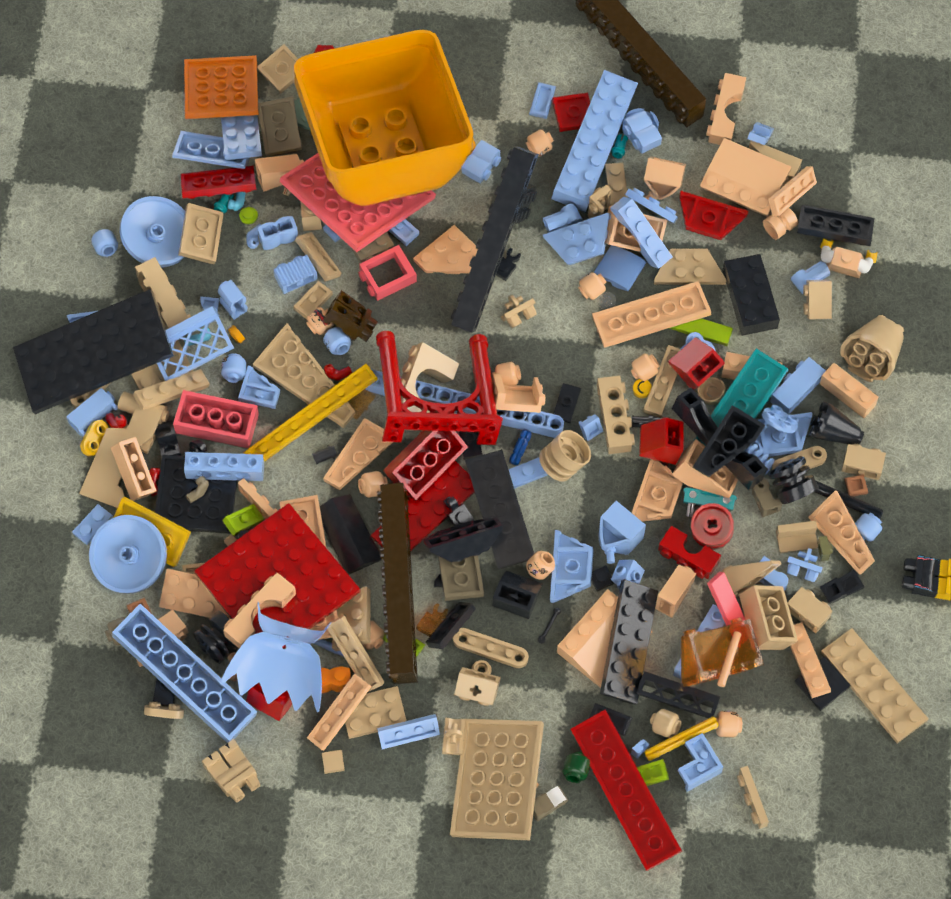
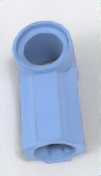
(567, 216)
(816, 272)

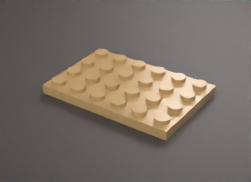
(497, 779)

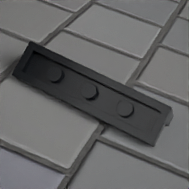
(676, 688)

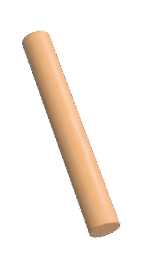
(729, 659)

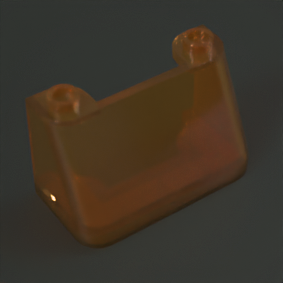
(706, 651)

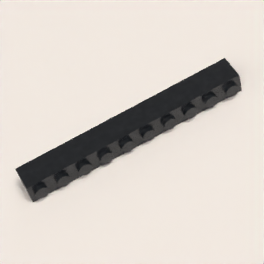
(494, 239)

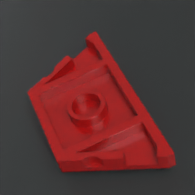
(709, 216)

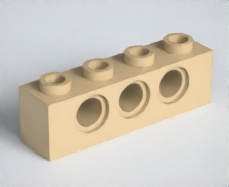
(614, 387)

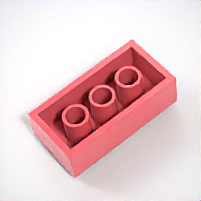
(216, 419)

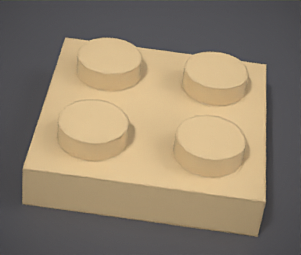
(279, 68)

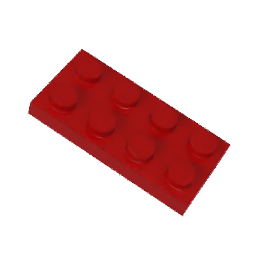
(217, 182)

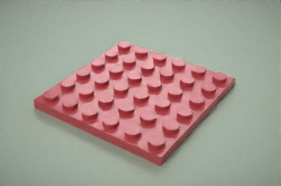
(350, 221)

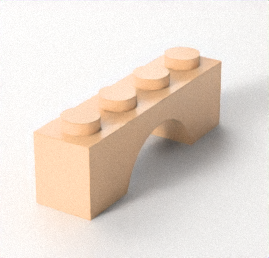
(731, 91)
(274, 593)

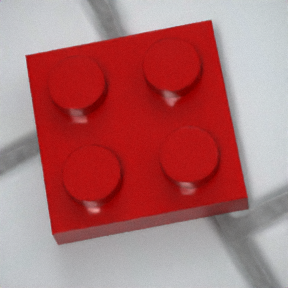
(570, 110)

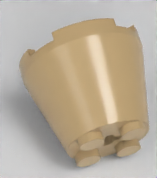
(873, 349)

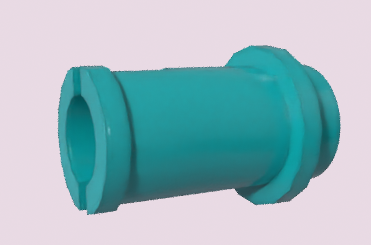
(618, 150)
(222, 204)

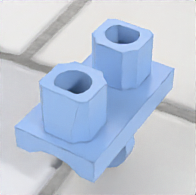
(812, 570)

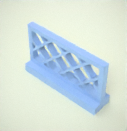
(186, 328)

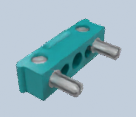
(701, 497)

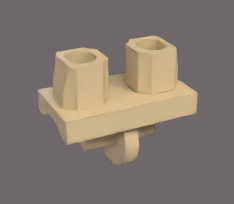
(527, 309)
(453, 736)

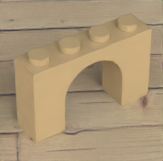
(429, 361)

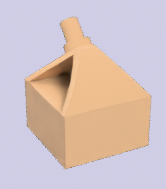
(663, 177)

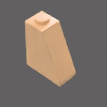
(271, 169)
(675, 590)

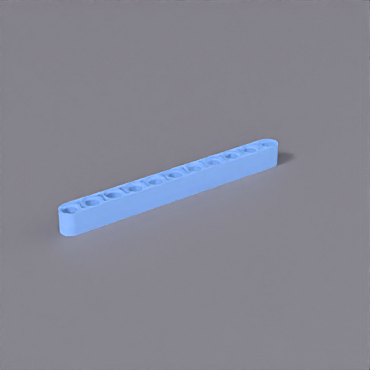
(438, 392)

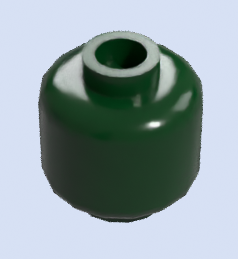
(576, 767)

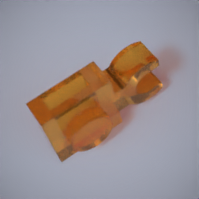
(431, 621)

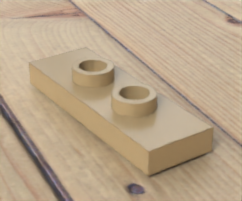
(318, 256)

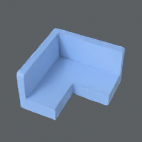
(703, 767)

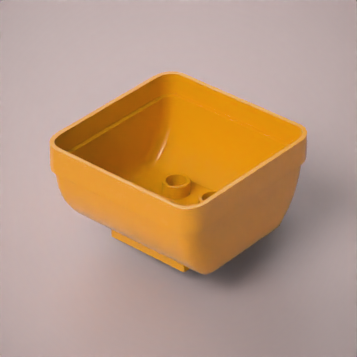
(385, 116)

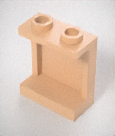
(517, 396)

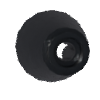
(834, 426)

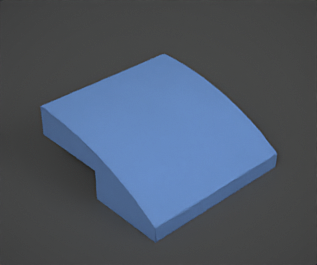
(620, 267)

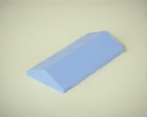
(204, 149)

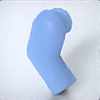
(252, 237)

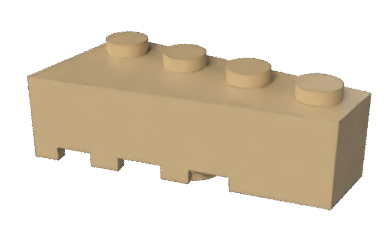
(170, 307)

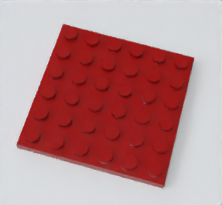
(283, 547)

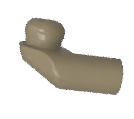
(199, 491)

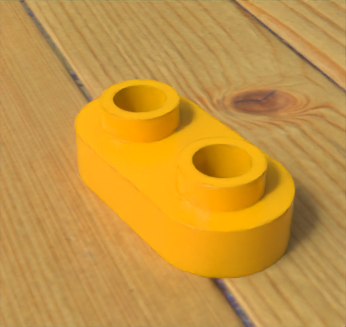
(93, 436)

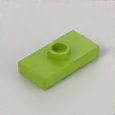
(654, 772)

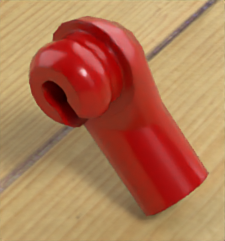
(335, 374)

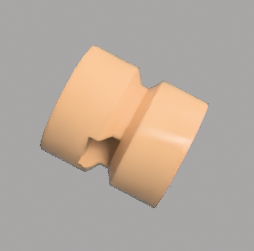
(777, 225)

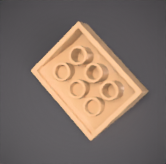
(744, 176)
(589, 639)

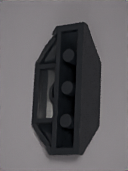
(464, 539)

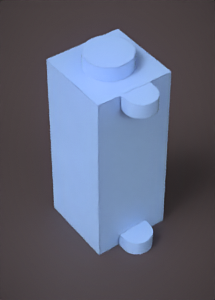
(91, 410)

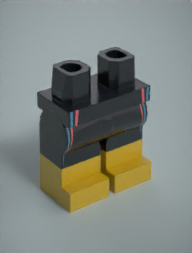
(929, 578)

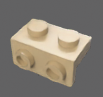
(599, 201)

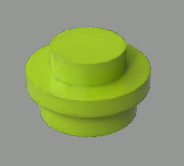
(248, 215)

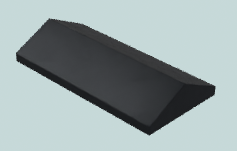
(348, 534)

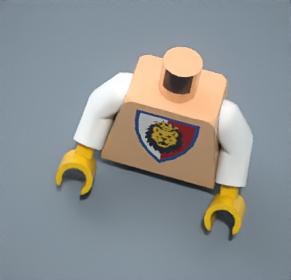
(845, 260)

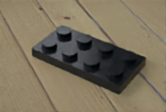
(835, 225)

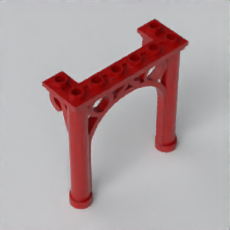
(441, 416)

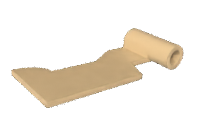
(104, 473)

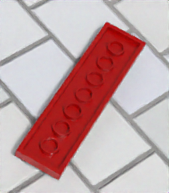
(626, 790)

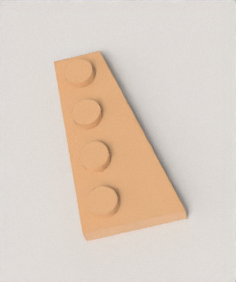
(357, 454)
(838, 526)

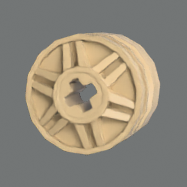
(565, 455)

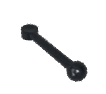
(541, 639)

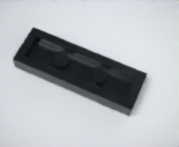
(450, 625)

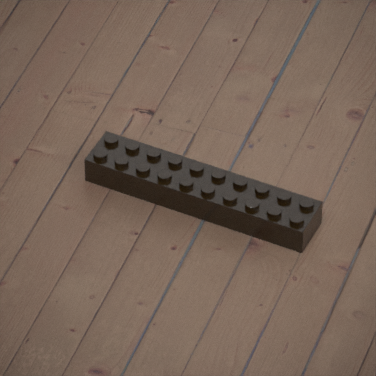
(646, 58)
(398, 583)

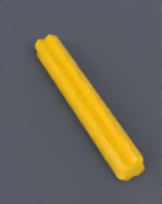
(681, 738)

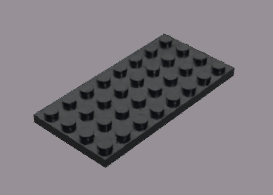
(92, 351)

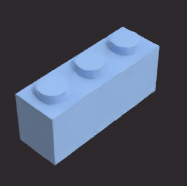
(797, 385)

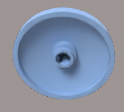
(153, 229)
(127, 554)

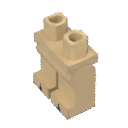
(235, 777)

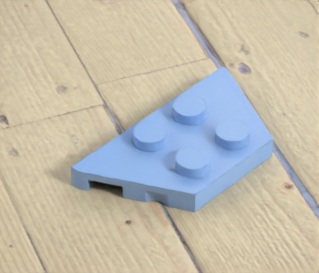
(580, 240)
(791, 443)
(572, 567)

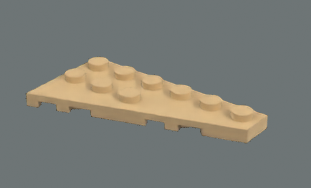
(297, 371)

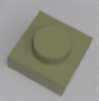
(824, 548)

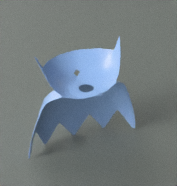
(279, 669)

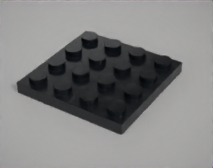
(202, 514)

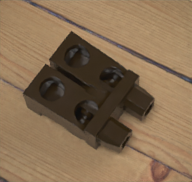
(350, 317)

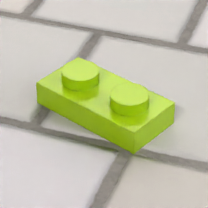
(243, 519)

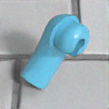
(238, 202)
(196, 337)

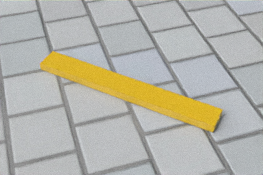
(314, 413)

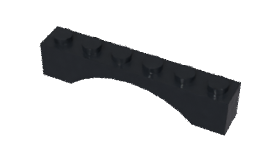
(693, 412)

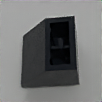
(516, 594)

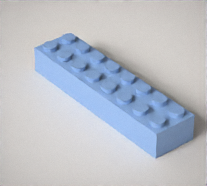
(594, 140)
(184, 673)

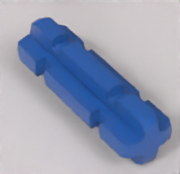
(520, 447)

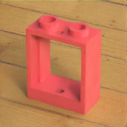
(380, 292)

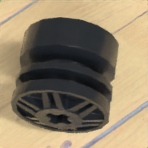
(792, 477)
(213, 640)

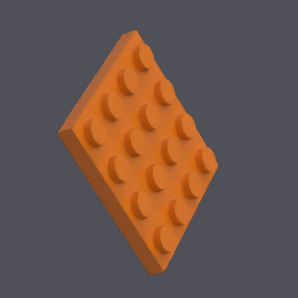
(221, 87)

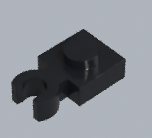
(507, 265)

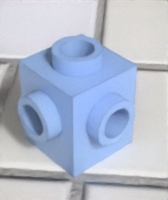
(627, 570)

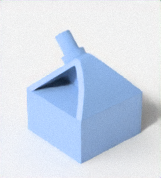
(619, 531)

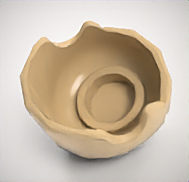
(715, 388)

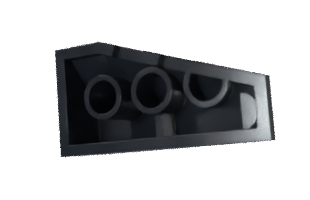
(730, 439)

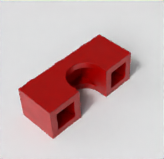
(701, 563)

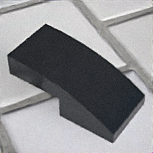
(167, 439)
(842, 587)

